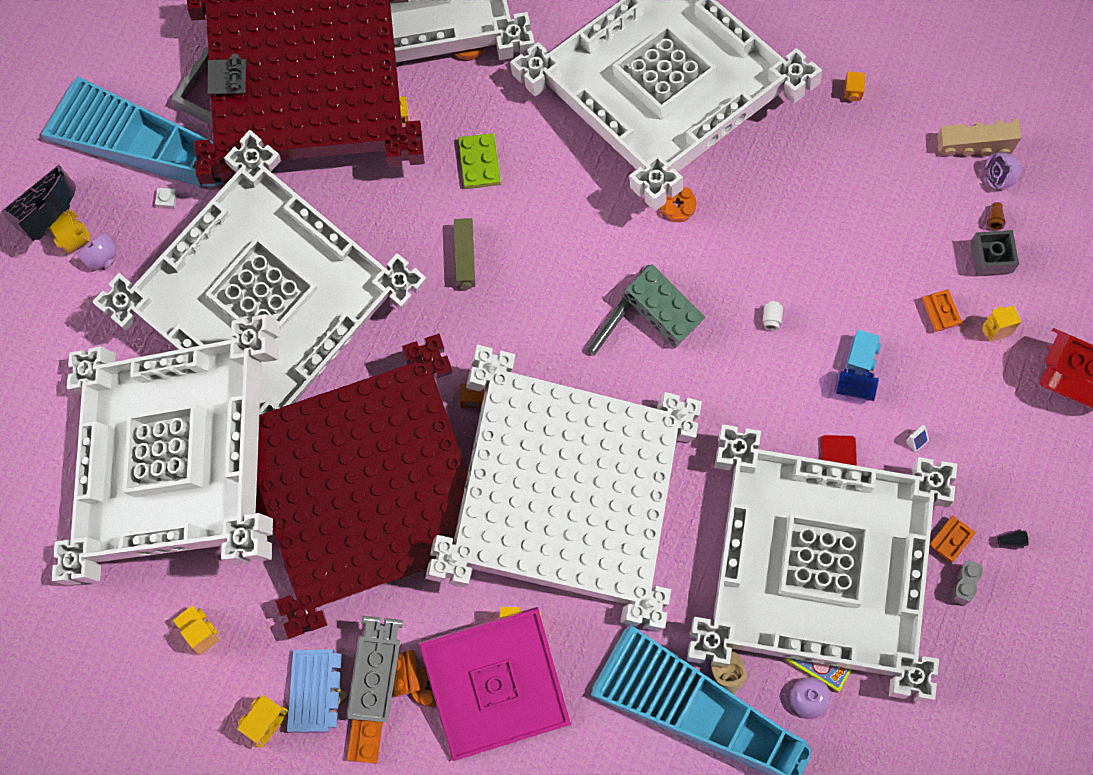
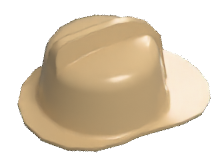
(733, 676)

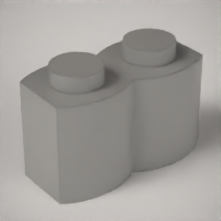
(966, 586)

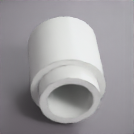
(772, 315)

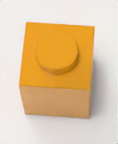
(854, 86)

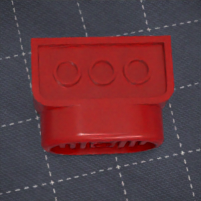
(1070, 368)

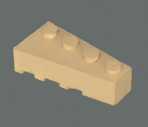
(979, 138)

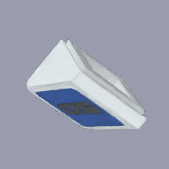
(918, 438)

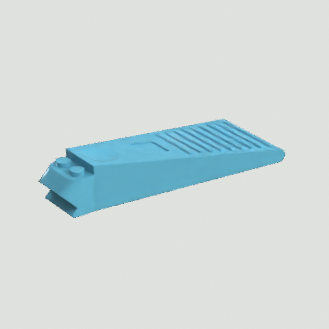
(123, 132)
(677, 697)

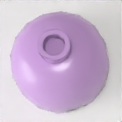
(1003, 170)
(99, 253)
(809, 697)

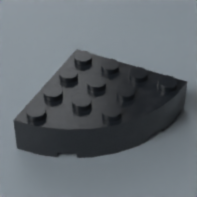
(41, 204)

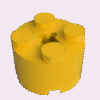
(69, 232)

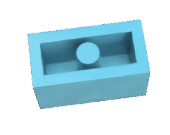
(862, 352)

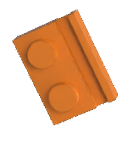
(941, 310)
(952, 539)
(406, 674)
(365, 741)

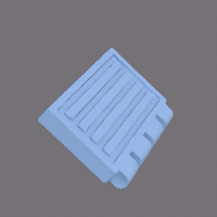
(312, 691)

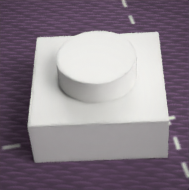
(166, 198)

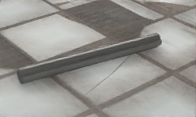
(609, 325)

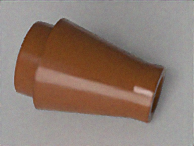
(996, 217)

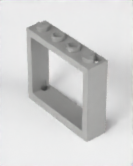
(186, 86)

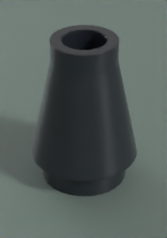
(1013, 539)

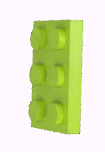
(479, 161)

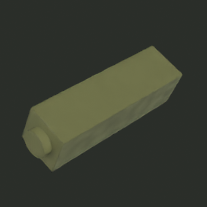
(464, 253)

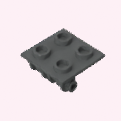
(227, 76)

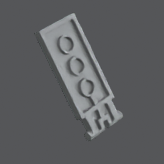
(374, 670)

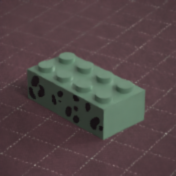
(663, 305)

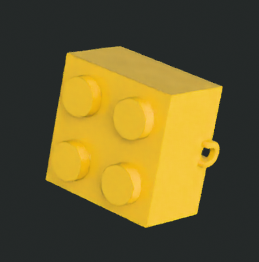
(262, 720)

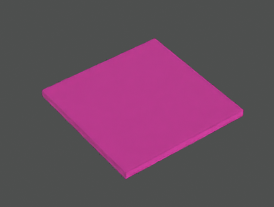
(495, 683)

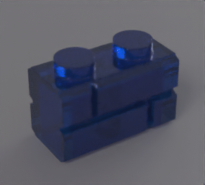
(856, 384)

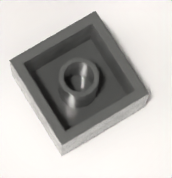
(994, 252)

